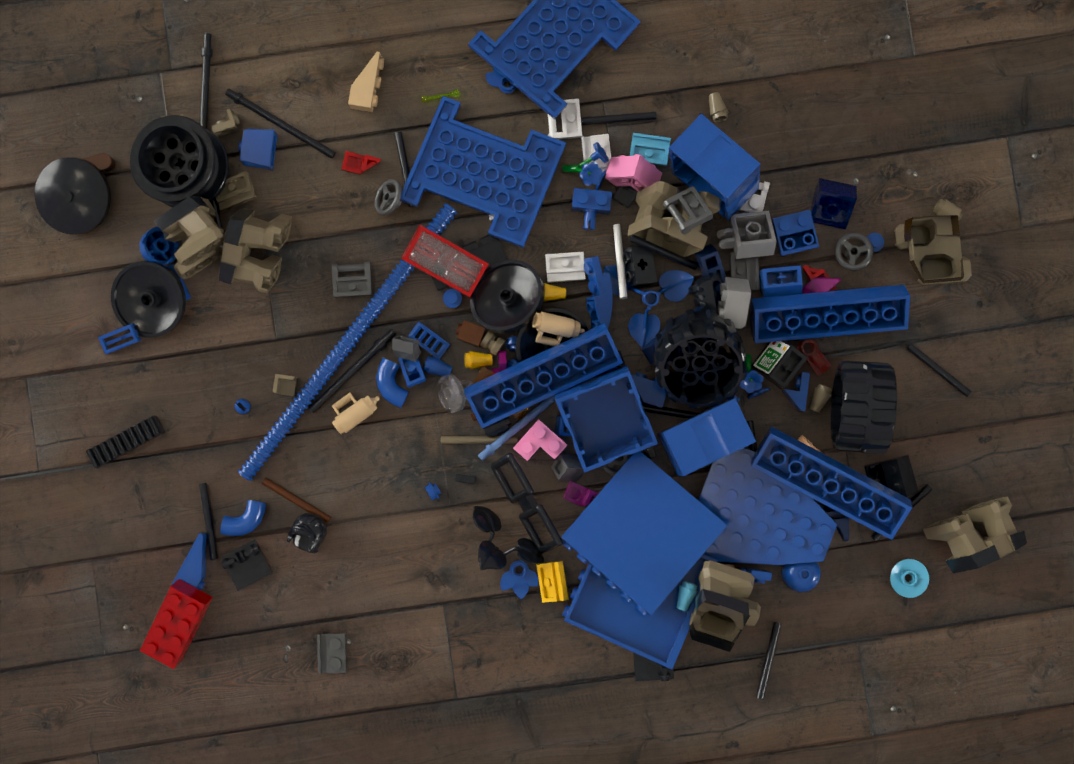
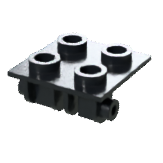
(246, 564)
(648, 670)

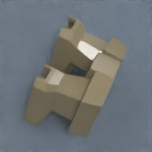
(656, 228)

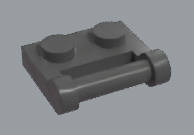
(693, 206)
(352, 285)

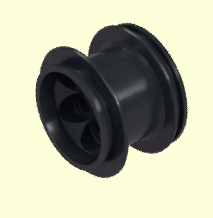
(157, 141)

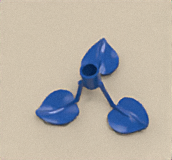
(675, 288)

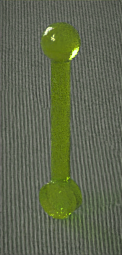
(456, 93)

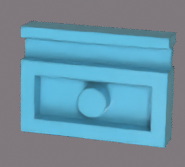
(653, 148)

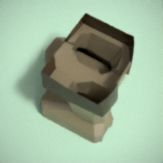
(934, 249)

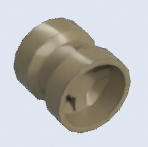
(492, 342)

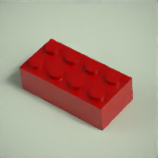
(176, 623)

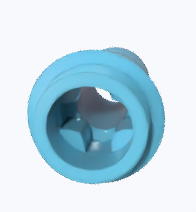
(686, 594)

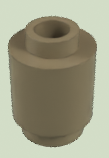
(945, 207)

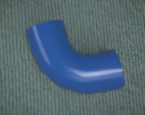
(387, 384)
(246, 523)

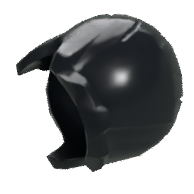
(308, 532)

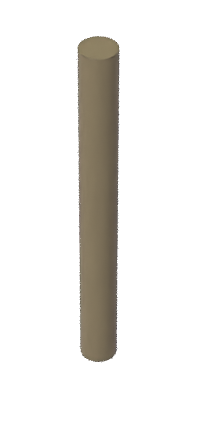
(474, 440)

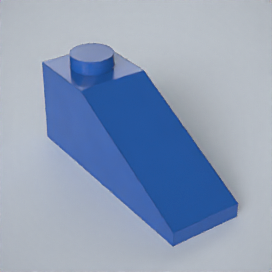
(194, 566)

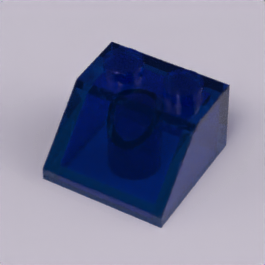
(833, 203)

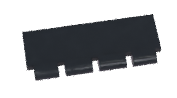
(489, 252)

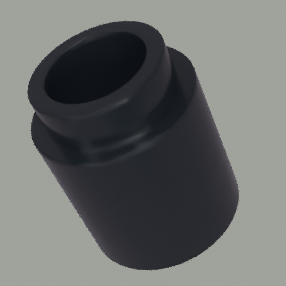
(497, 427)

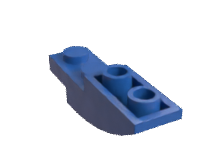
(600, 286)

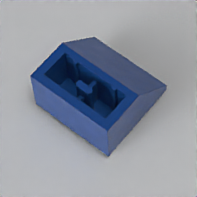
(795, 233)
(780, 281)

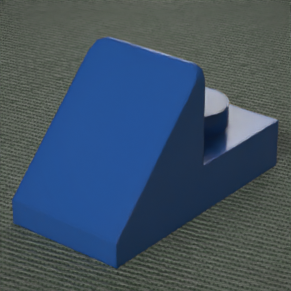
(412, 372)
(799, 397)

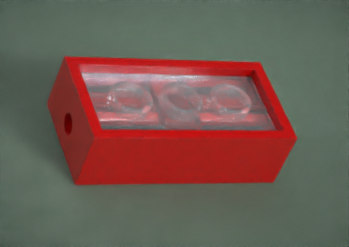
(444, 260)

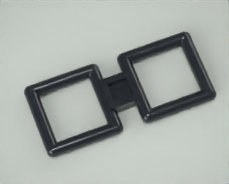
(527, 503)

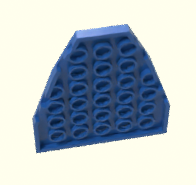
(763, 516)

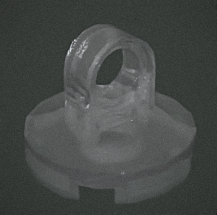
(452, 392)

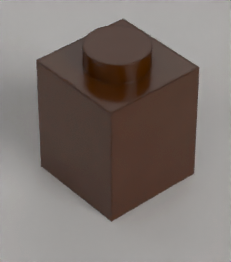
(470, 333)

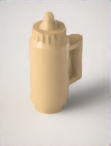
(555, 325)
(355, 413)

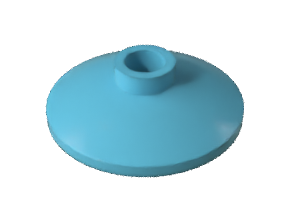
(918, 582)

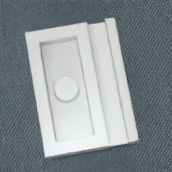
(588, 149)
(565, 267)

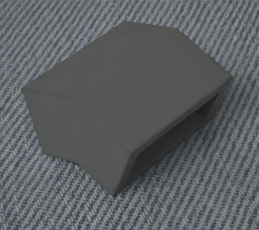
(406, 348)

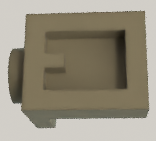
(226, 127)

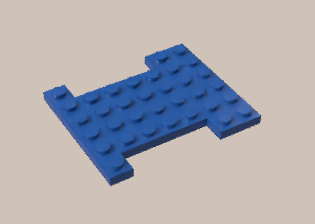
(551, 42)
(485, 172)

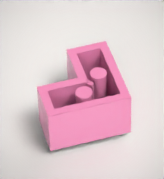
(632, 172)
(540, 436)

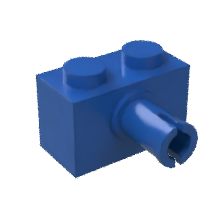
(591, 203)

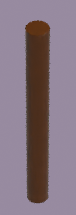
(294, 499)

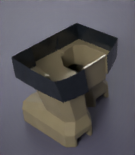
(246, 233)
(201, 237)
(966, 544)
(719, 606)

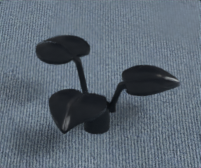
(489, 555)

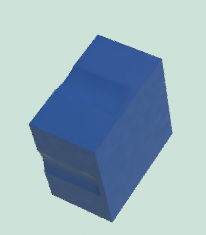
(715, 165)
(605, 418)
(706, 437)

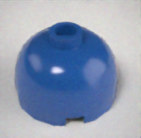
(155, 247)
(801, 576)

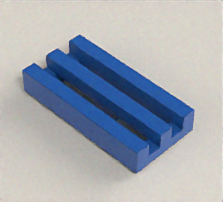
(133, 332)

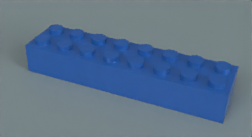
(830, 313)
(543, 375)
(831, 483)

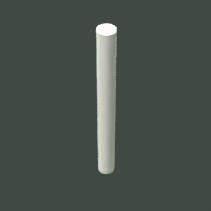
(619, 260)

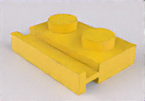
(552, 582)

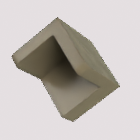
(285, 385)

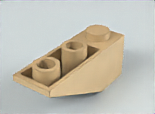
(363, 89)

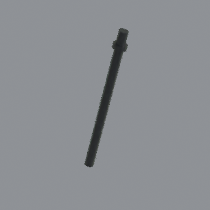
(238, 98)

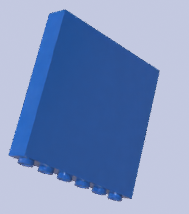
(643, 533)
(612, 618)

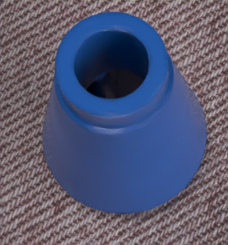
(436, 366)

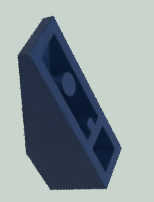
(711, 265)

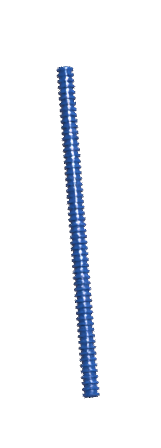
(337, 355)

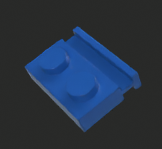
(759, 575)

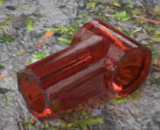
(815, 357)

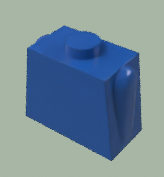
(258, 148)

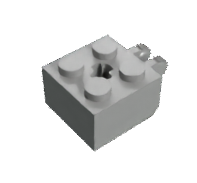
(749, 235)
(734, 301)

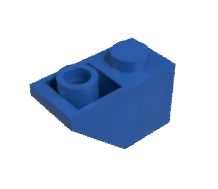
(649, 390)

